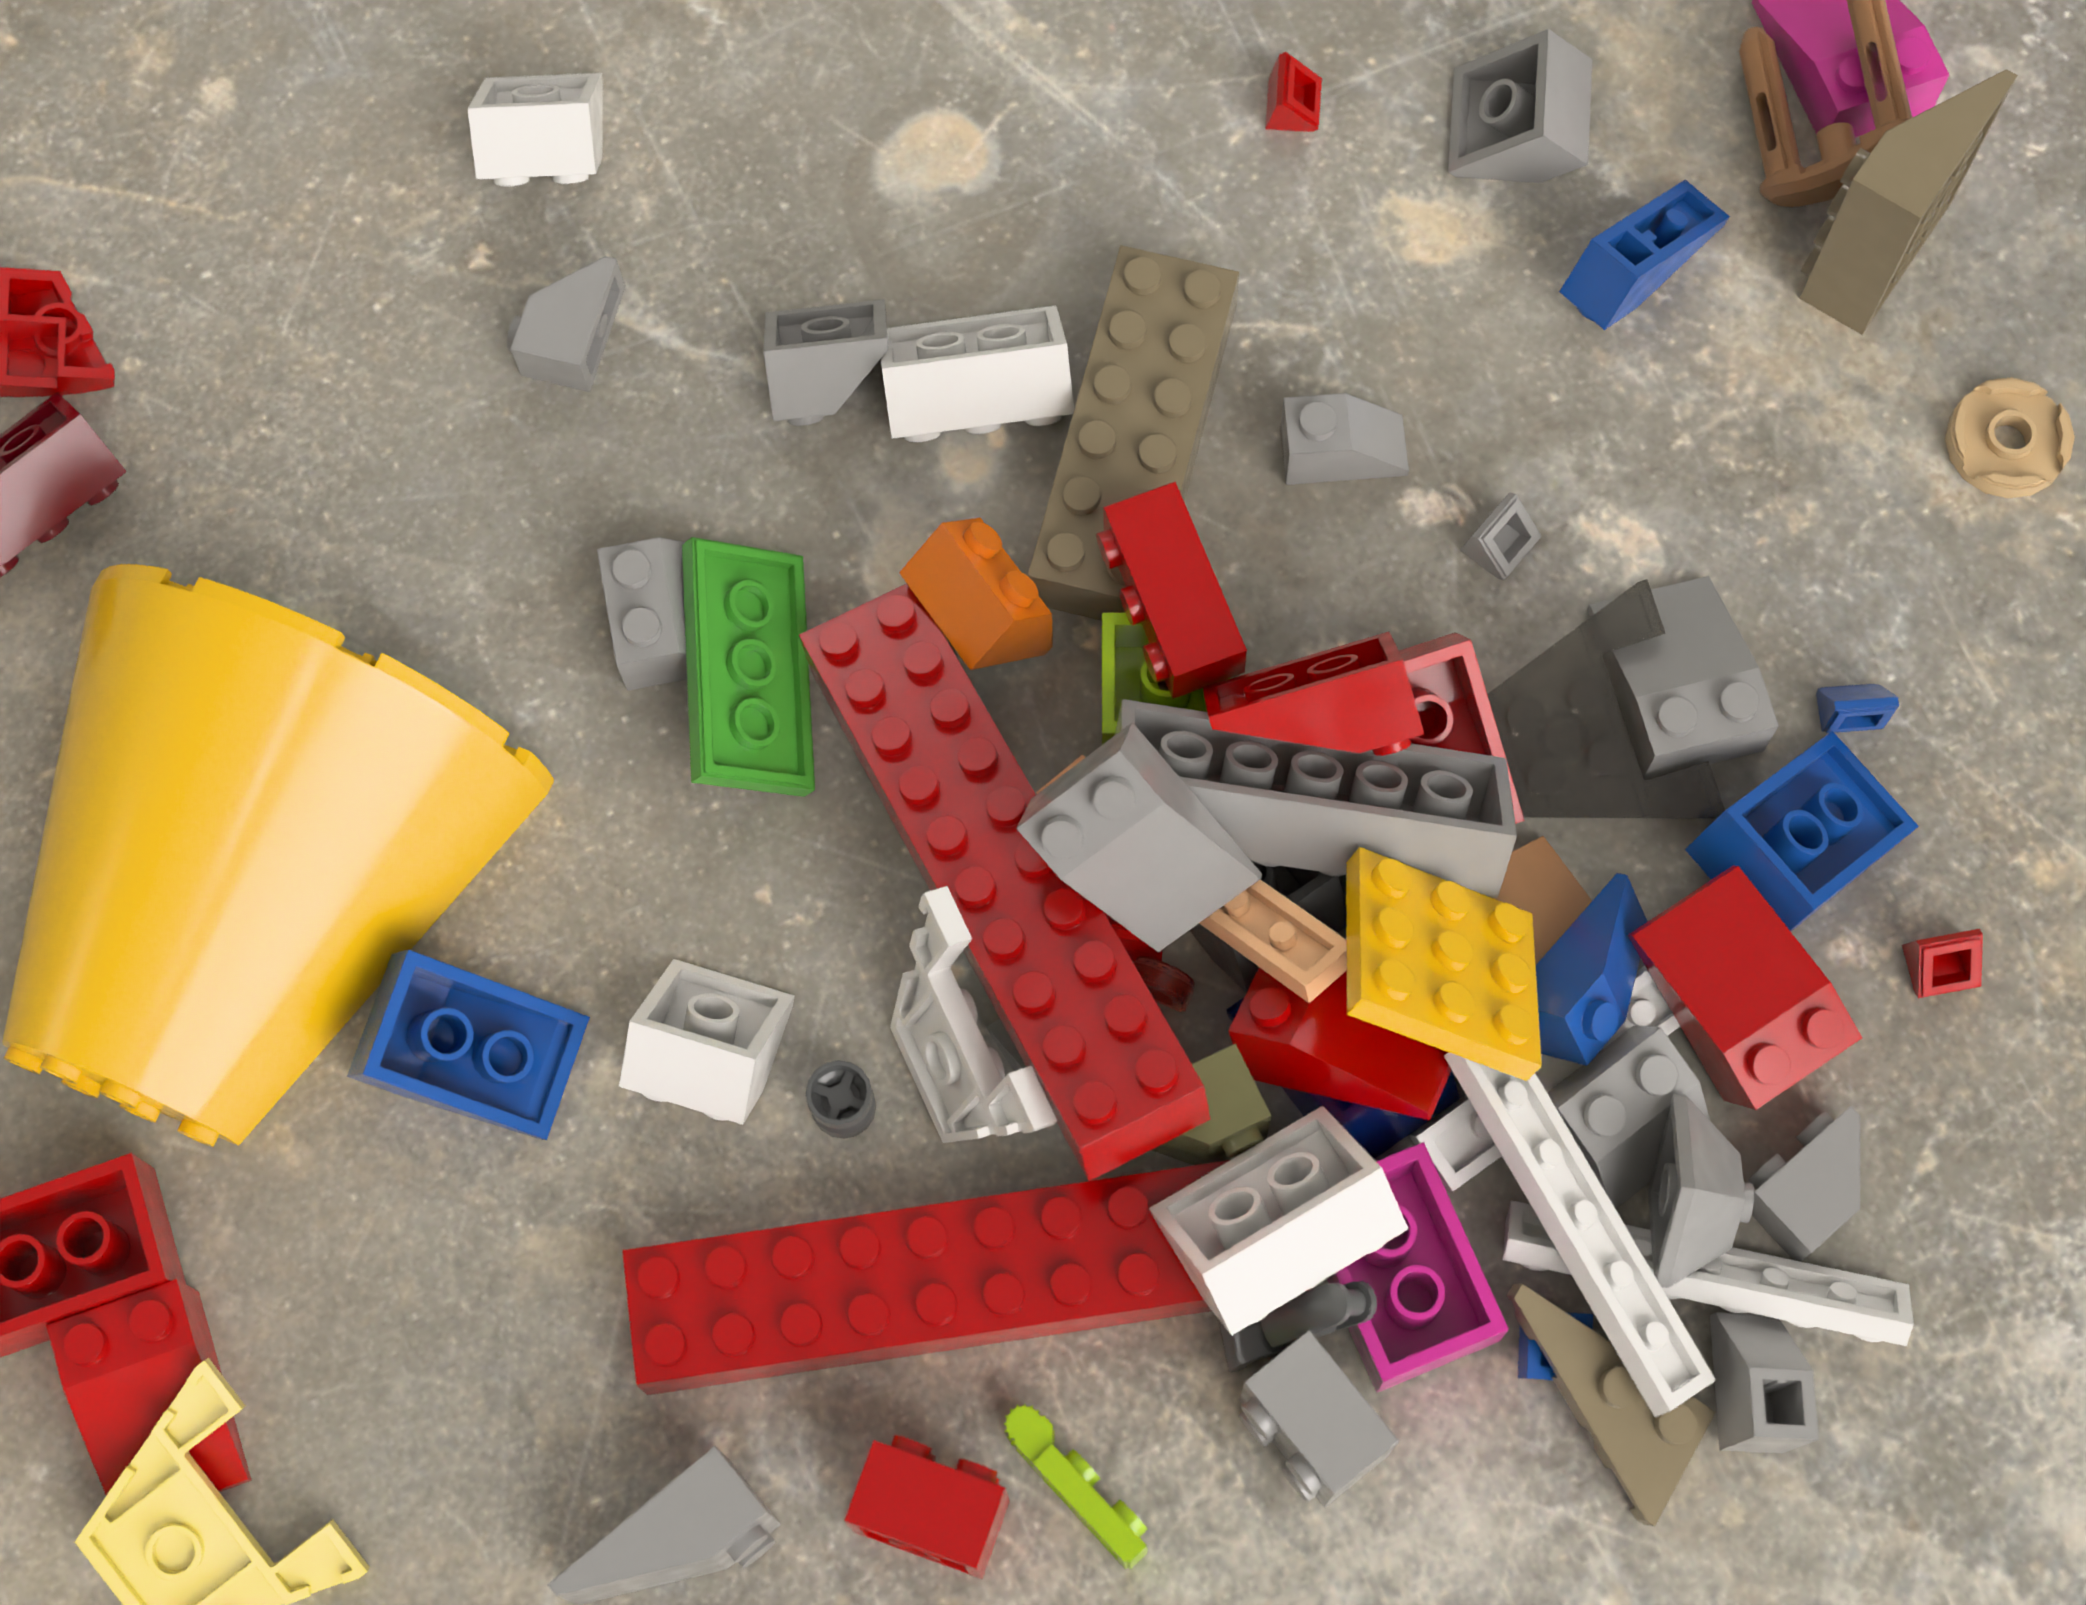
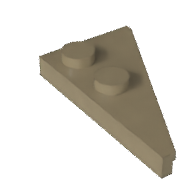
(1639, 1448)

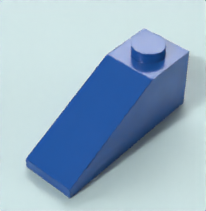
(1641, 253)
(1590, 976)

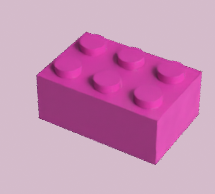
(1424, 1281)

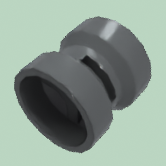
(835, 1089)

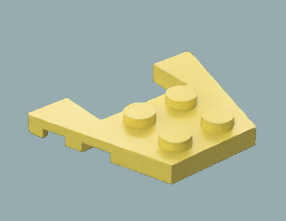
(175, 1538)

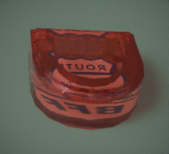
(1166, 983)

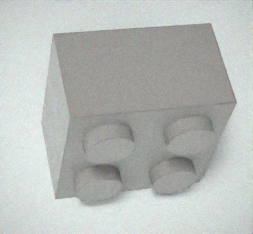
(1314, 1421)

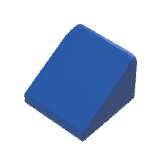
(1855, 707)

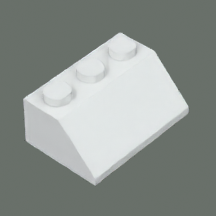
(977, 374)
(1279, 1219)

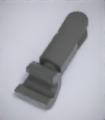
(1317, 1310)

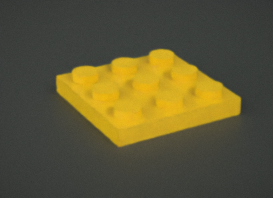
(1441, 964)

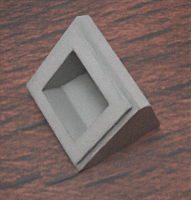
(1503, 538)

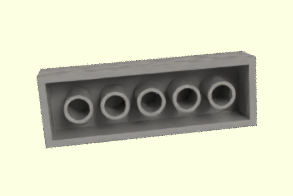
(1321, 804)

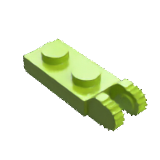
(1073, 1483)

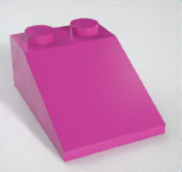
(1824, 64)

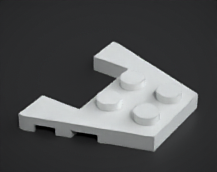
(943, 1046)

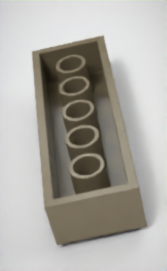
(1133, 415)

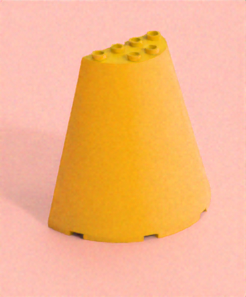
(239, 847)

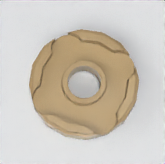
(2005, 470)

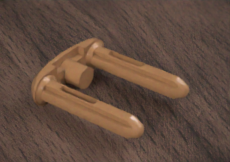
(1786, 180)

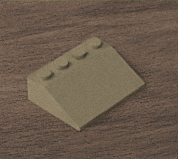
(1895, 202)

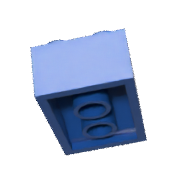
(1806, 830)
(468, 1045)

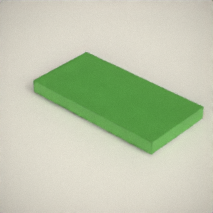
(747, 668)

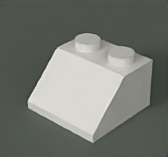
(537, 128)
(705, 1041)

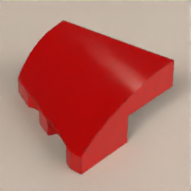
(46, 339)

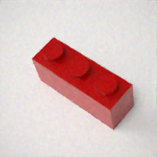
(1171, 591)

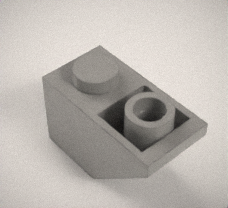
(1813, 1191)
(1761, 1385)

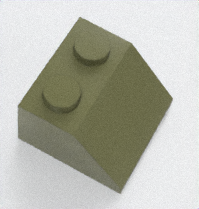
(1235, 1109)

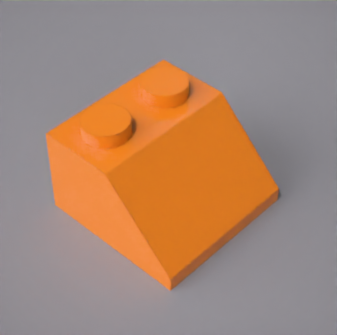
(979, 595)

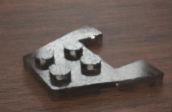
(1569, 734)

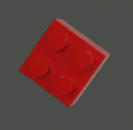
(929, 1506)

